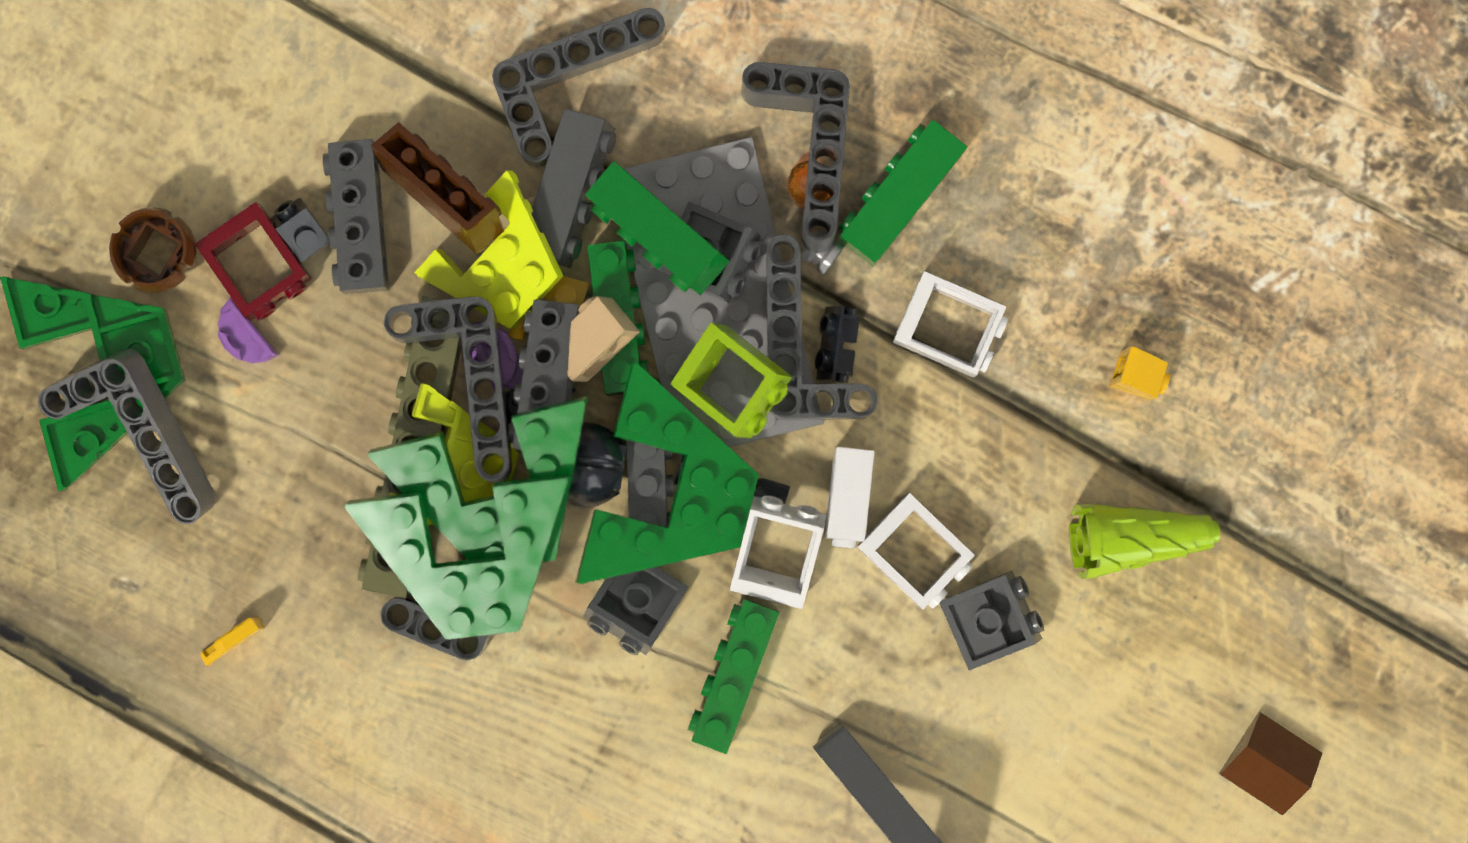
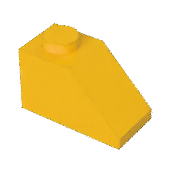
(1140, 374)

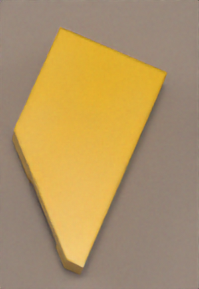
(231, 640)

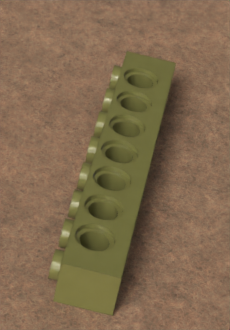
(372, 571)

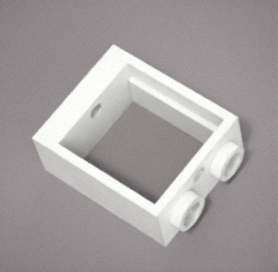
(994, 326)
(849, 496)
(889, 524)
(772, 585)

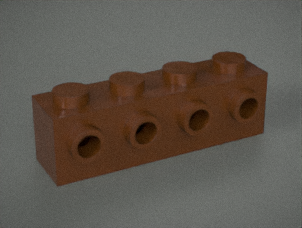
(438, 187)

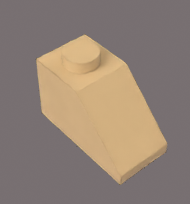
(597, 337)

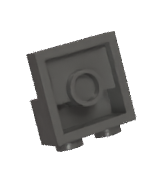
(731, 239)
(635, 607)
(992, 619)

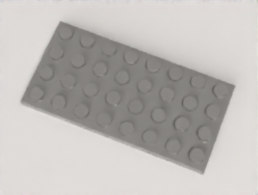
(729, 184)

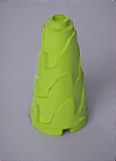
(1133, 537)

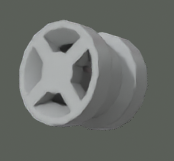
(826, 259)

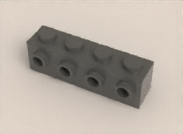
(570, 172)
(357, 217)
(544, 359)
(648, 483)

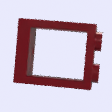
(232, 232)

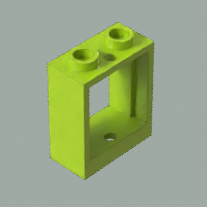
(702, 362)

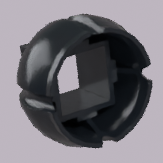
(597, 467)

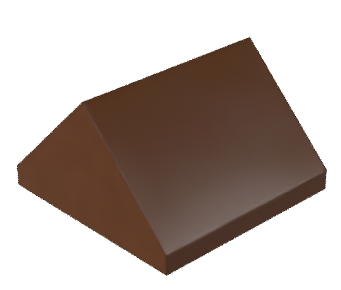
(1272, 764)

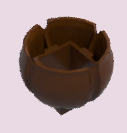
(131, 240)

